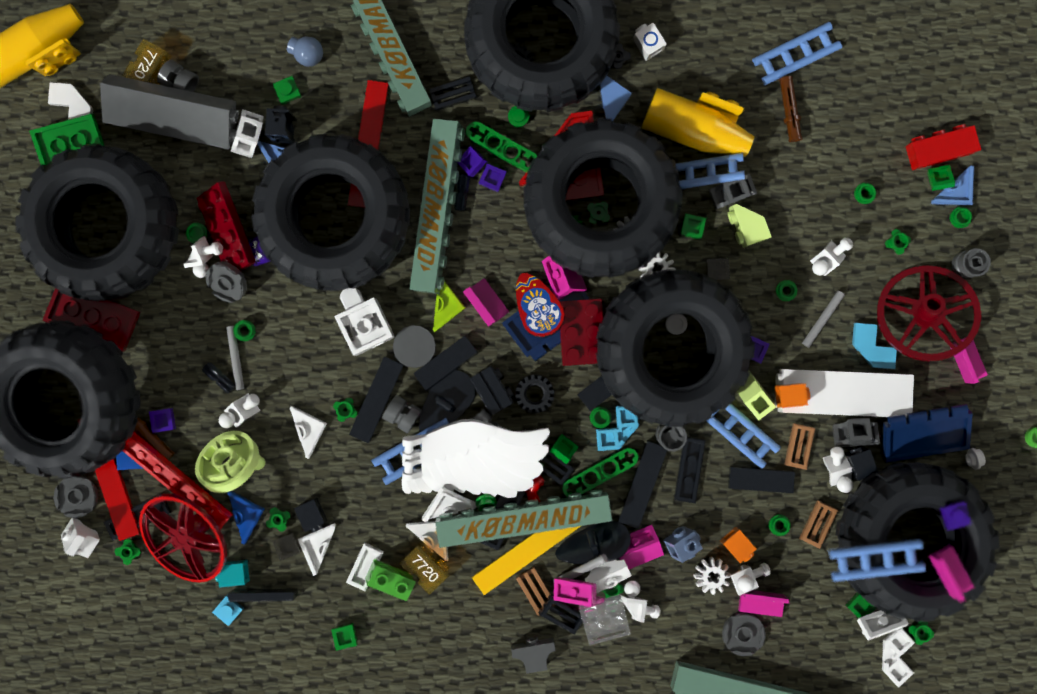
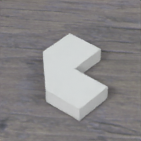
(69, 96)
(893, 647)

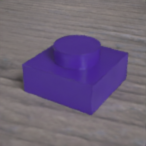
(472, 161)
(492, 177)
(760, 350)
(162, 420)
(955, 515)

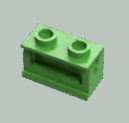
(390, 580)

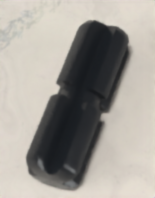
(461, 196)
(216, 375)

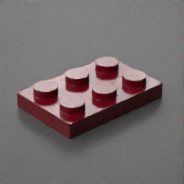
(580, 331)

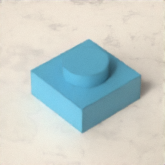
(227, 611)

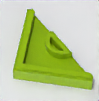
(446, 307)

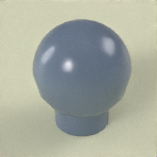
(306, 50)

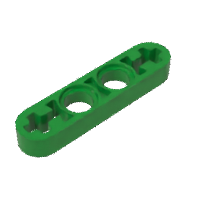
(501, 150)
(598, 469)

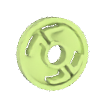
(237, 470)

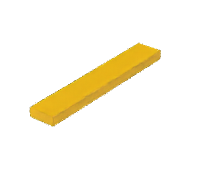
(518, 557)

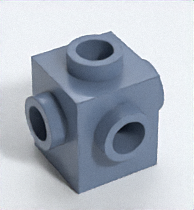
(683, 544)

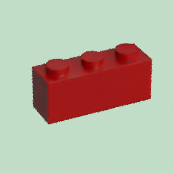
(943, 146)

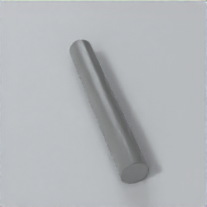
(823, 319)
(235, 358)
(585, 567)

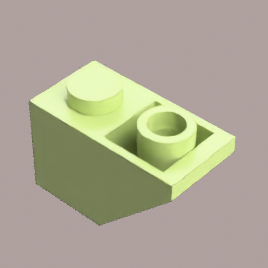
(749, 225)
(756, 397)

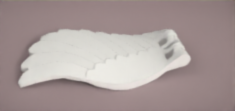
(474, 459)

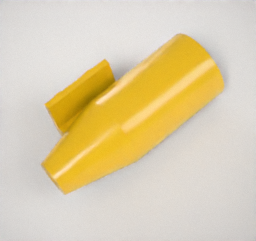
(39, 43)
(701, 125)

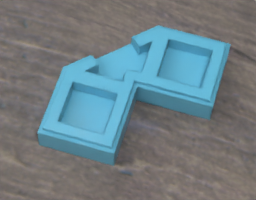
(865, 342)
(615, 437)

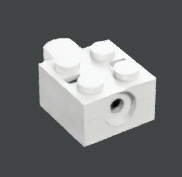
(364, 321)

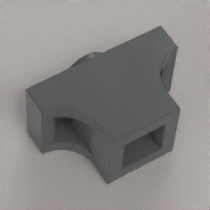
(732, 191)
(856, 433)
(533, 653)

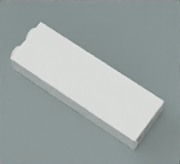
(851, 392)

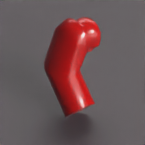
(532, 492)

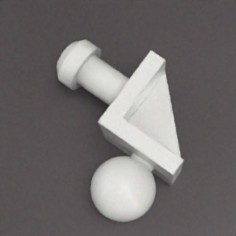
(201, 254)
(830, 257)
(239, 411)
(839, 470)
(746, 578)
(638, 606)

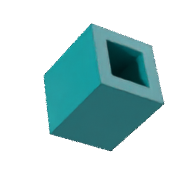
(233, 574)

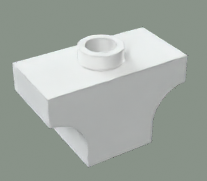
(247, 133)
(79, 539)
(608, 574)

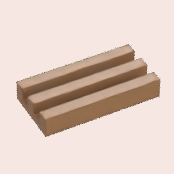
(795, 427)
(812, 517)
(526, 575)

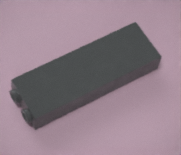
(168, 111)

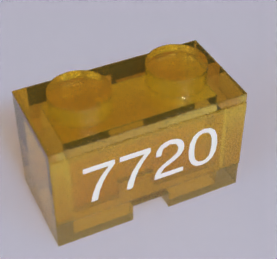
(147, 64)
(426, 567)

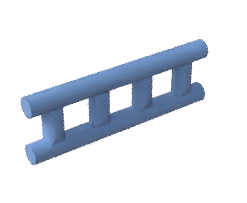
(801, 40)
(711, 178)
(752, 430)
(384, 457)
(888, 569)

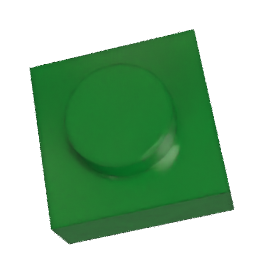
(287, 90)
(941, 177)
(692, 226)
(563, 449)
(859, 606)
(344, 636)

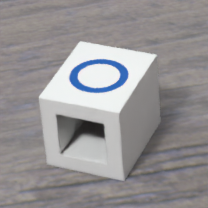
(649, 40)

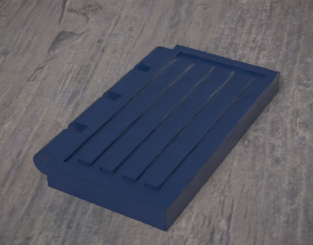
(534, 345)
(927, 434)

